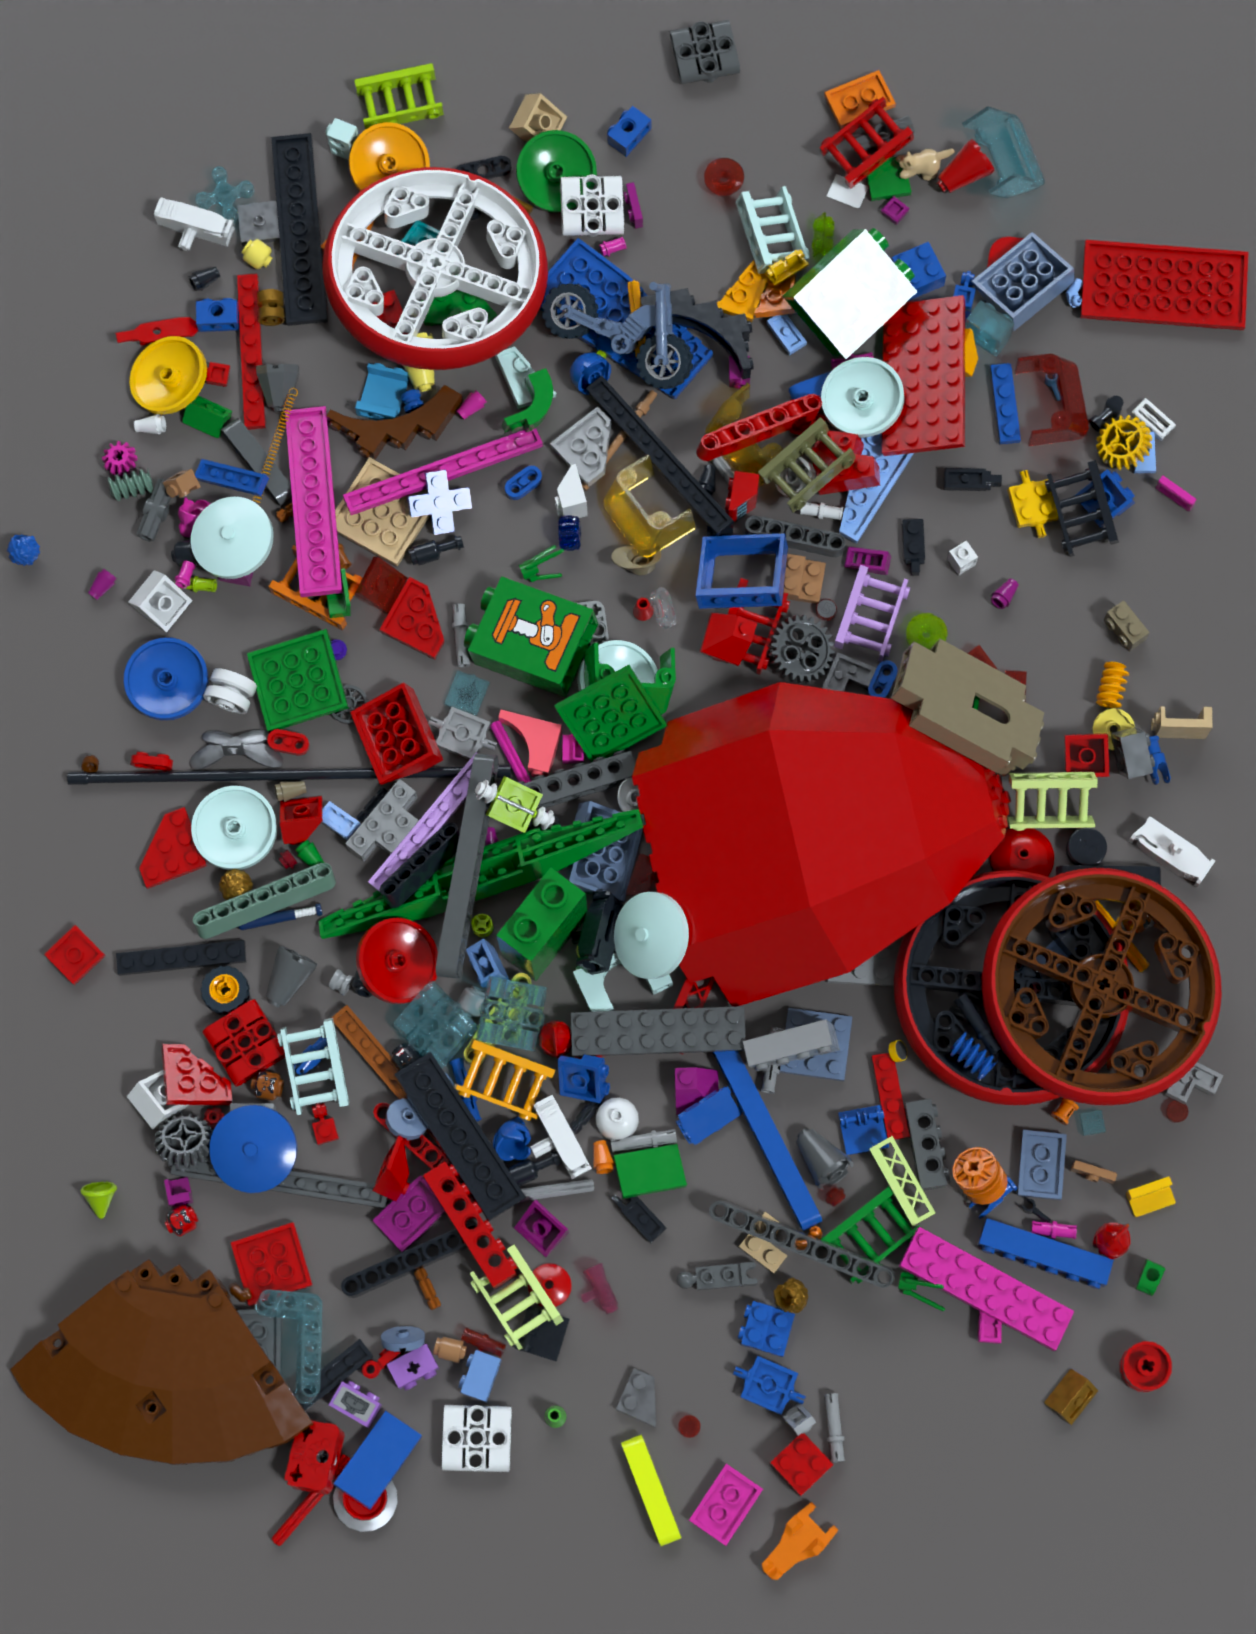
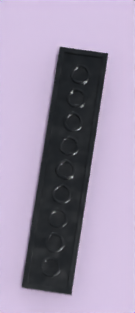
(299, 229)

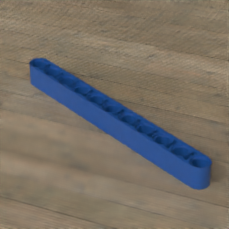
(768, 1138)

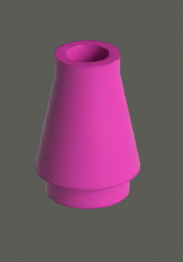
(472, 404)

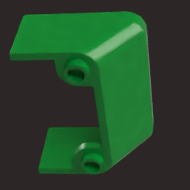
(659, 691)

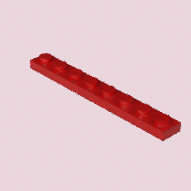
(250, 351)

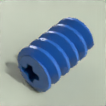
(972, 1056)

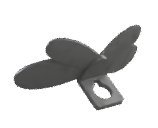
(247, 744)

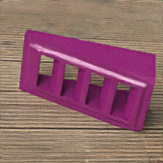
(875, 568)

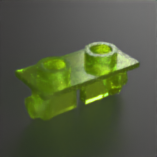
(823, 227)

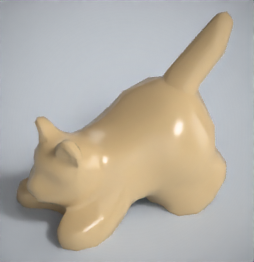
(924, 163)

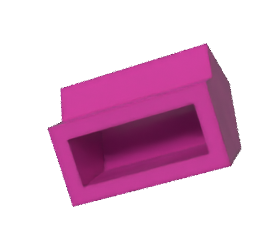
(571, 750)

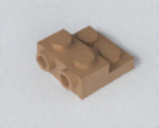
(803, 579)

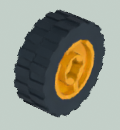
(221, 978)

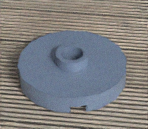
(402, 1126)
(403, 1337)

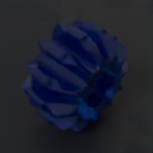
(569, 533)

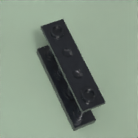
(1102, 513)

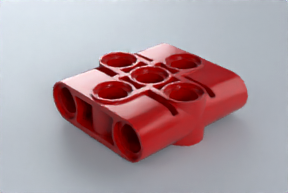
(251, 1021)

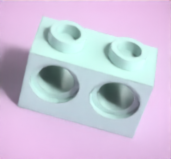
(341, 137)

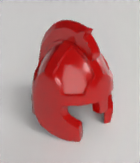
(555, 1038)
(1112, 1239)

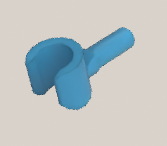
(1053, 384)

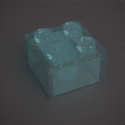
(990, 327)

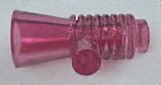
(601, 1290)

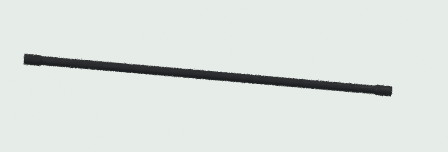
(79, 778)

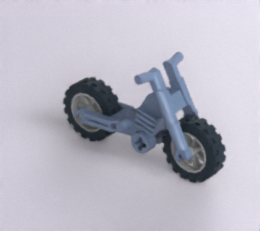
(632, 331)

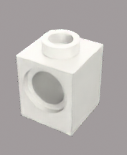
(962, 558)

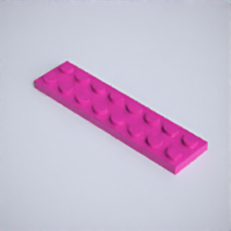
(986, 1289)

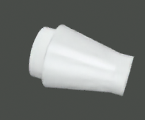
(153, 424)

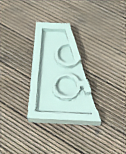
(515, 371)

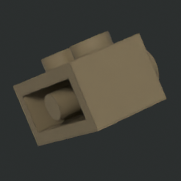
(1126, 626)

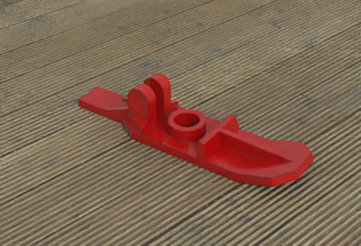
(170, 327)

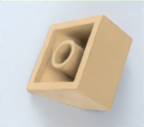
(536, 116)

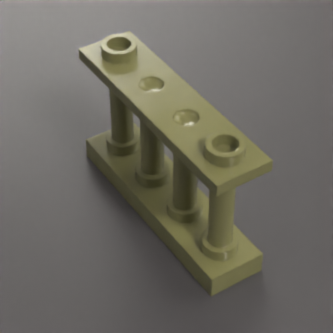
(800, 446)

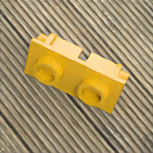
(784, 269)

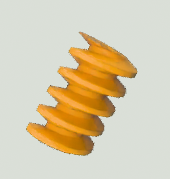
(1111, 684)

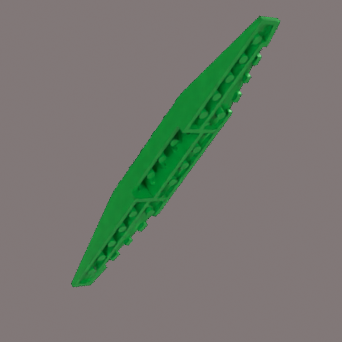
(502, 868)

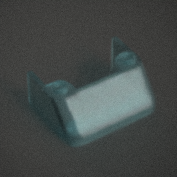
(1009, 149)

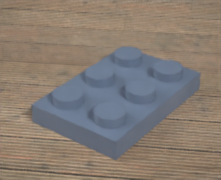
(1041, 1165)

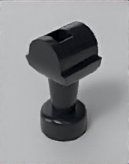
(1112, 409)

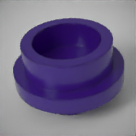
(339, 649)

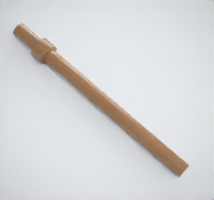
(641, 409)

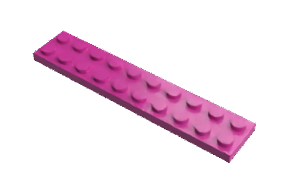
(313, 502)

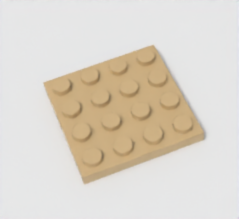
(382, 529)

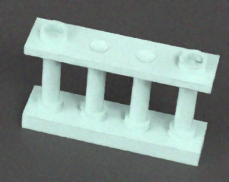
(752, 227)
(330, 1052)

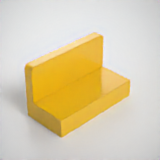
(1151, 1197)

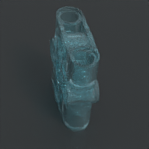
(435, 1003)
(519, 1037)

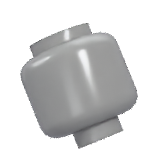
(471, 999)

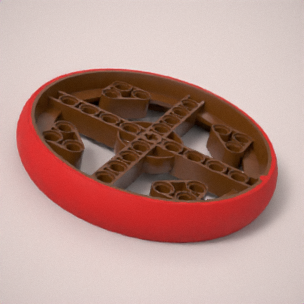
(1183, 932)

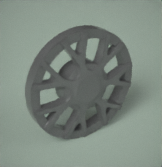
(352, 703)

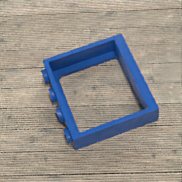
(744, 596)

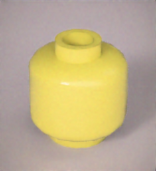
(257, 254)

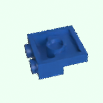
(1117, 497)
(583, 1078)
(766, 1328)

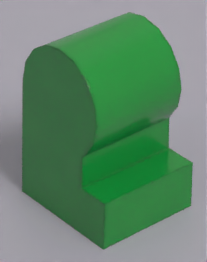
(1150, 1277)

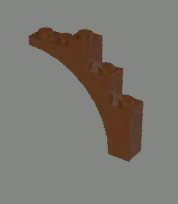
(400, 431)

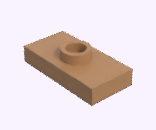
(1093, 1173)

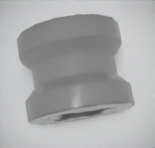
(341, 982)

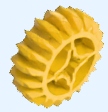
(1107, 450)

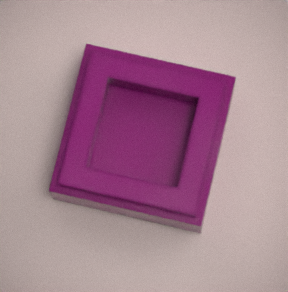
(895, 210)

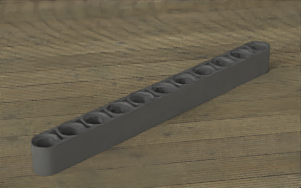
(466, 870)

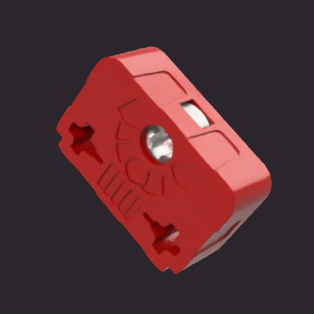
(307, 1458)

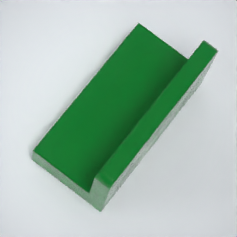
(206, 416)
(340, 603)

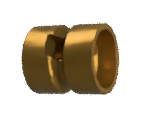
(270, 307)

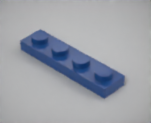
(1005, 403)
(231, 477)

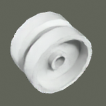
(230, 691)

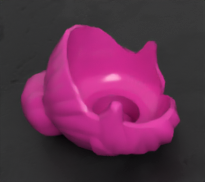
(186, 515)

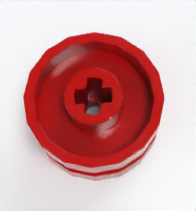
(1158, 1364)

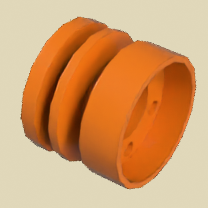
(980, 1175)

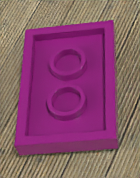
(410, 1215)

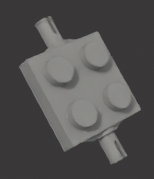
(462, 733)

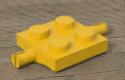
(1032, 504)

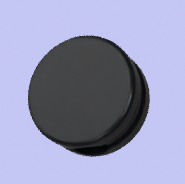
(1086, 847)

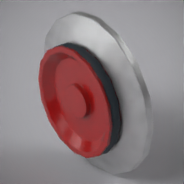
(361, 1518)

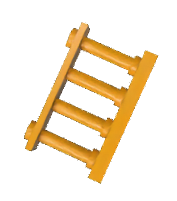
(500, 1058)

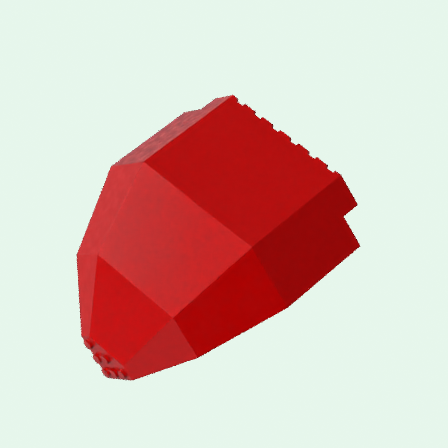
(808, 832)

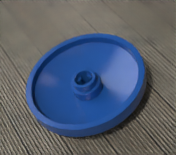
(166, 678)
(253, 1148)

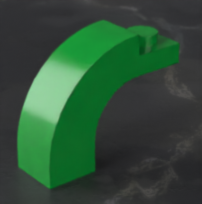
(541, 392)

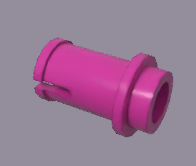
(612, 246)
(182, 580)

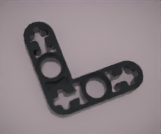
(472, 167)

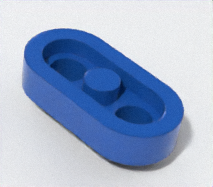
(522, 482)
(882, 681)

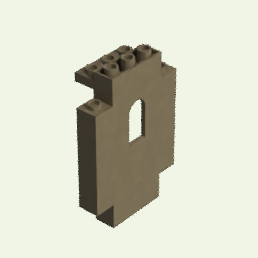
(941, 693)

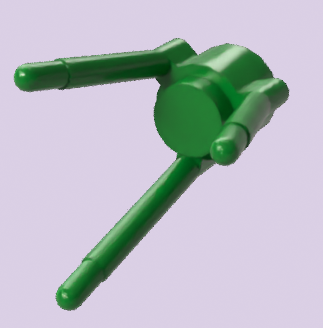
(529, 568)
(909, 1282)

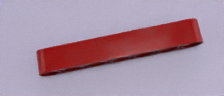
(421, 1151)

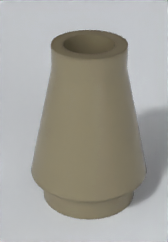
(289, 790)

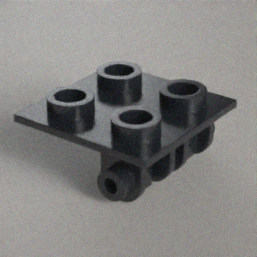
(544, 1339)

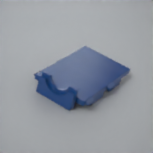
(708, 1116)

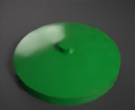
(548, 159)

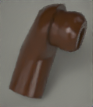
(240, 1295)

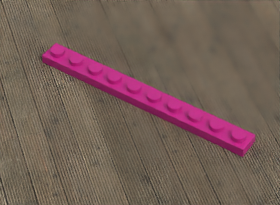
(455, 466)

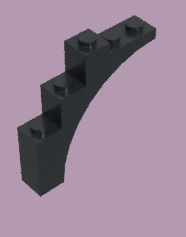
(707, 318)

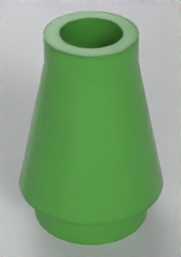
(558, 1422)

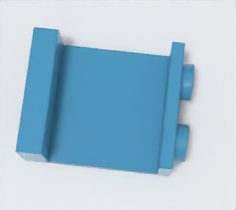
(382, 392)

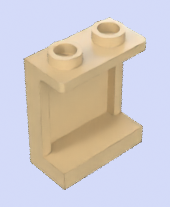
(1182, 728)

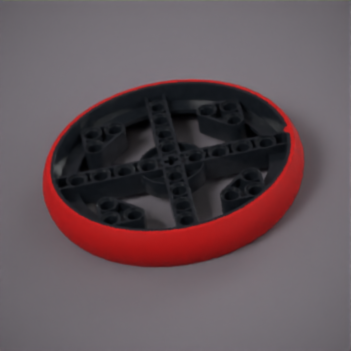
(924, 1032)

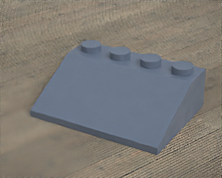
(1024, 279)
(608, 867)

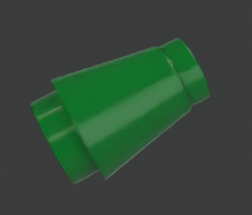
(309, 854)

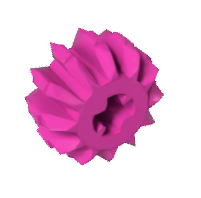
(125, 452)

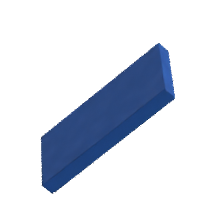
(377, 1460)

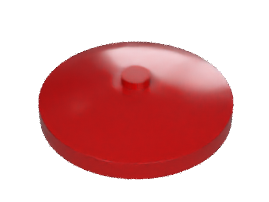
(396, 960)

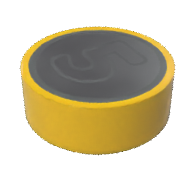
(897, 1051)

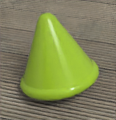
(99, 1196)

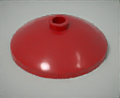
(1038, 847)

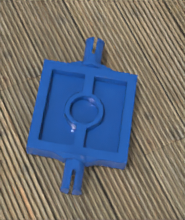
(769, 1385)

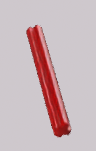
(304, 1509)

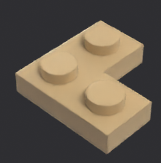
(761, 1250)

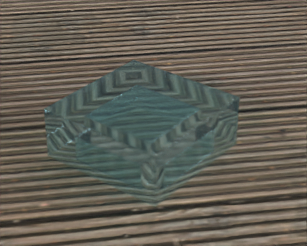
(1092, 1123)

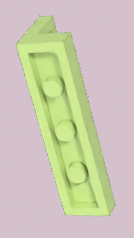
(896, 1186)

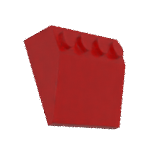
(396, 734)

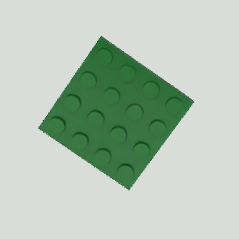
(297, 680)
(611, 714)

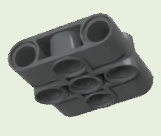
(722, 37)

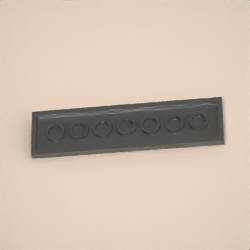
(658, 1031)

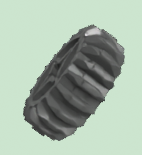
(170, 1140)

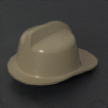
(629, 559)

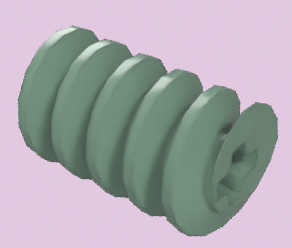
(132, 484)

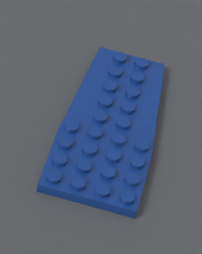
(609, 286)

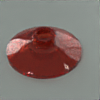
(727, 169)

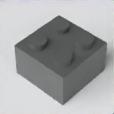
(1132, 752)

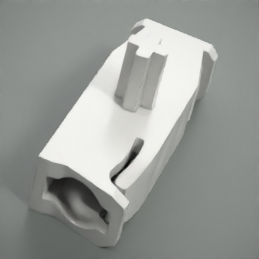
(193, 223)
(1172, 851)
(560, 1138)

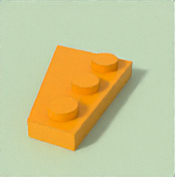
(745, 293)

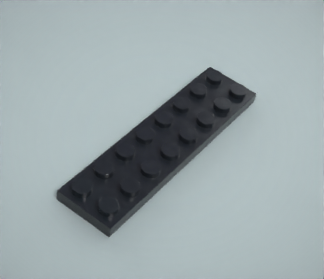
(459, 1136)

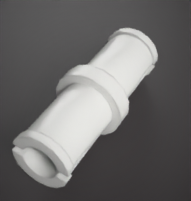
(822, 511)

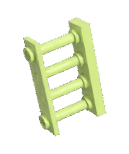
(1042, 781)
(537, 1295)

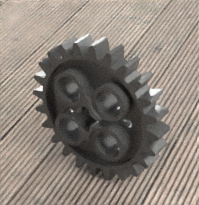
(796, 666)

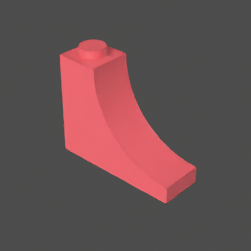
(540, 737)

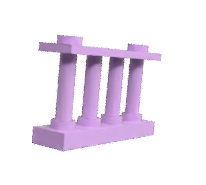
(851, 617)

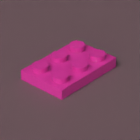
(726, 1504)

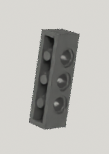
(927, 1179)

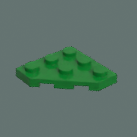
(454, 304)

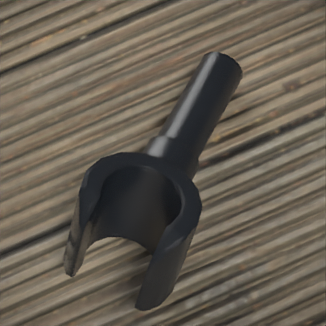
(1034, 1210)

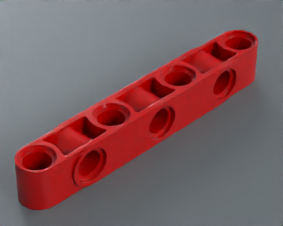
(758, 427)

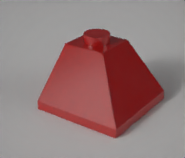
(728, 637)
(300, 818)
(393, 1172)

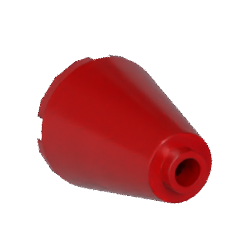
(965, 168)

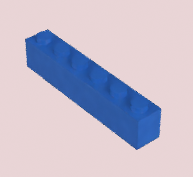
(1046, 1253)

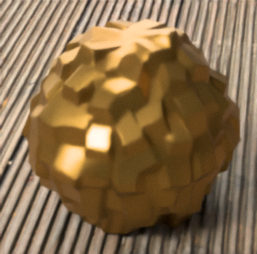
(235, 884)
(791, 1296)

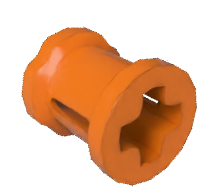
(1064, 1111)

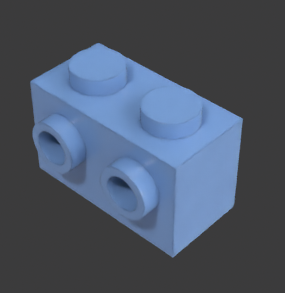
(485, 962)
(480, 1376)

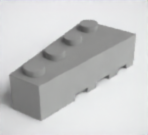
(791, 1045)

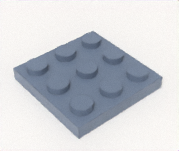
(824, 1066)

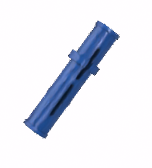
(460, 1074)

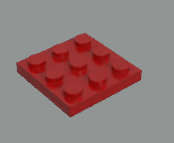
(272, 1261)

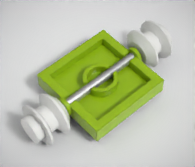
(514, 804)

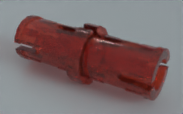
(483, 1342)

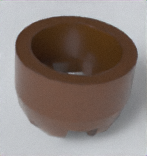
(86, 764)

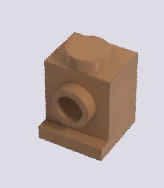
(181, 483)

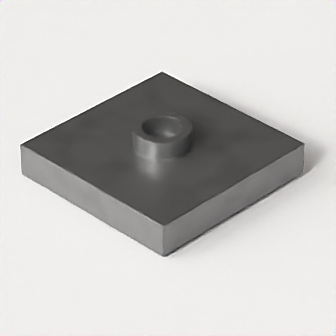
(258, 222)

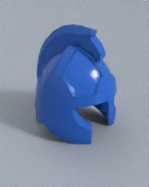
(512, 1140)

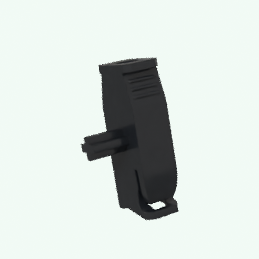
(597, 935)

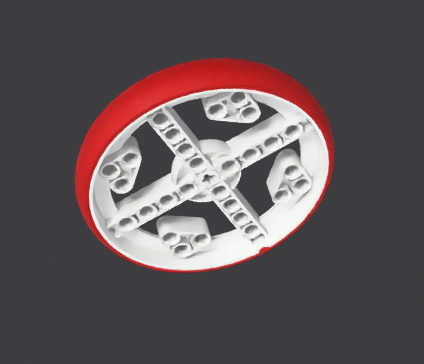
(435, 267)

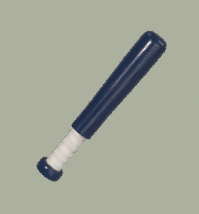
(282, 916)

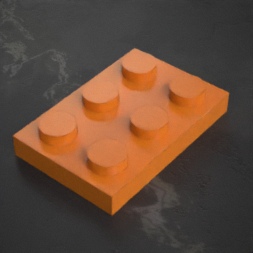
(855, 96)

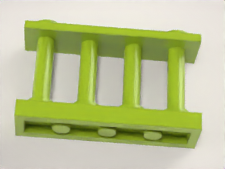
(400, 78)

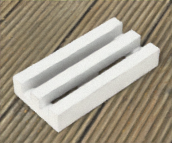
(1165, 431)

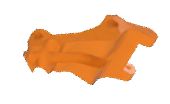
(799, 1541)

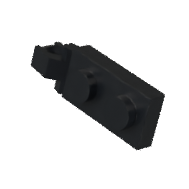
(970, 479)
(913, 544)

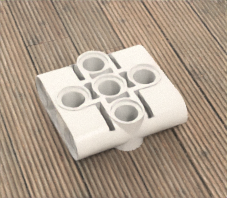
(611, 192)
(455, 1422)

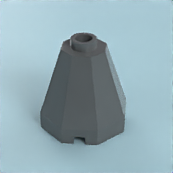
(276, 383)

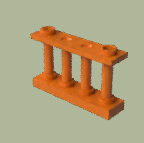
(315, 608)

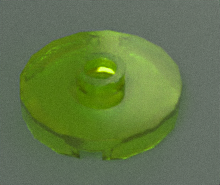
(926, 623)

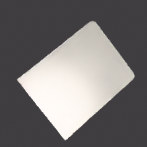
(842, 193)

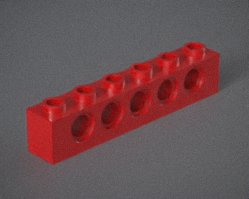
(436, 1180)

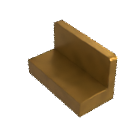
(1071, 1396)

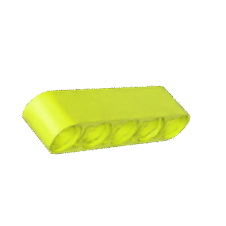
(651, 1490)

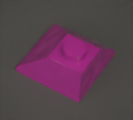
(693, 1086)

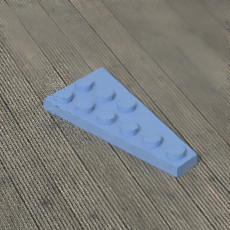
(865, 502)

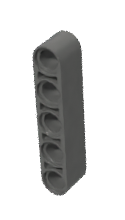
(255, 458)
(805, 533)

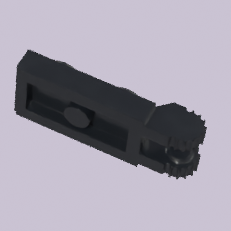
(641, 1217)

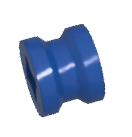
(412, 400)

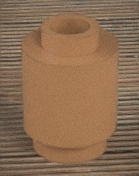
(450, 1349)

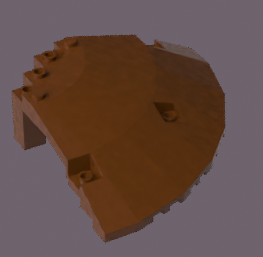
(168, 1347)

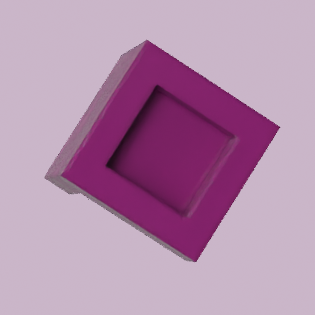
(178, 1192)

